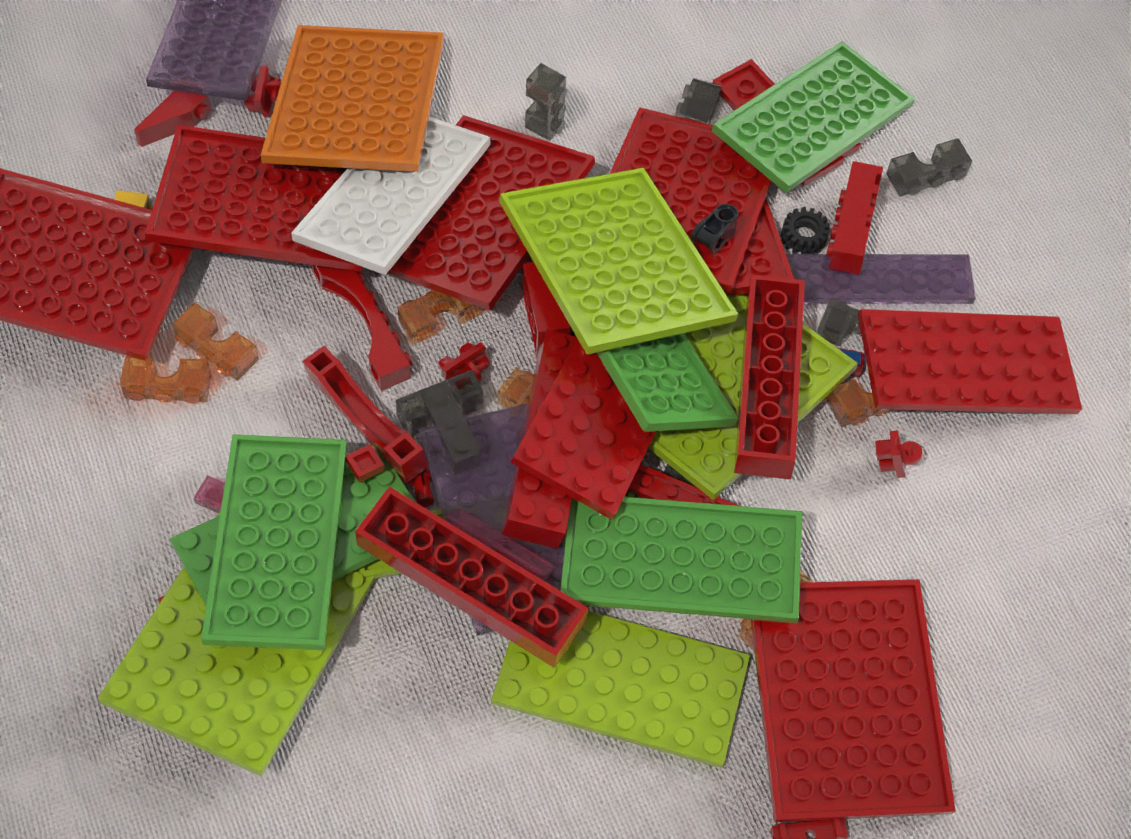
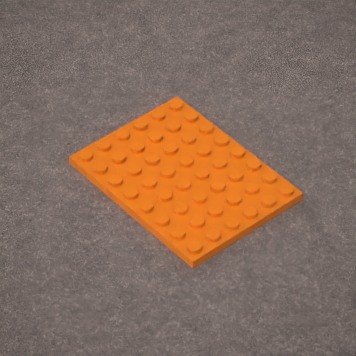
(354, 99)

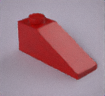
(175, 110)

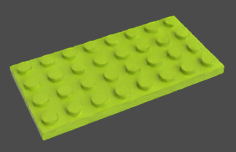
(632, 688)

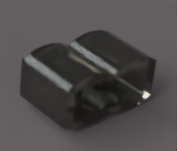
(699, 101)

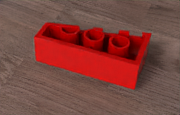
(854, 218)

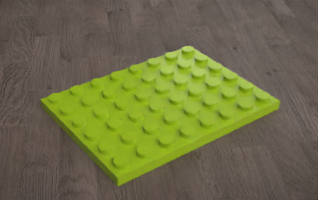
(617, 260)
(708, 454)
(222, 696)

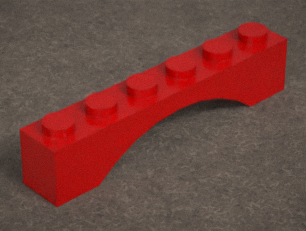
(386, 359)
(387, 438)

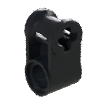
(716, 228)

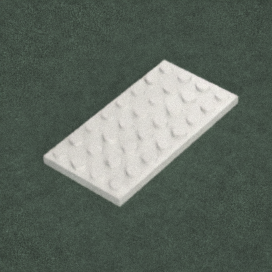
(378, 213)

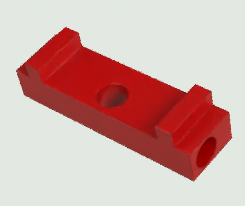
(820, 829)

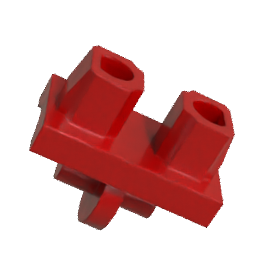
(266, 92)
(470, 358)
(893, 454)

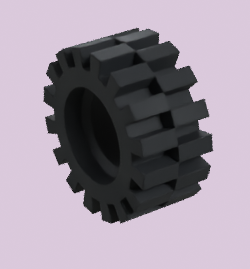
(809, 220)

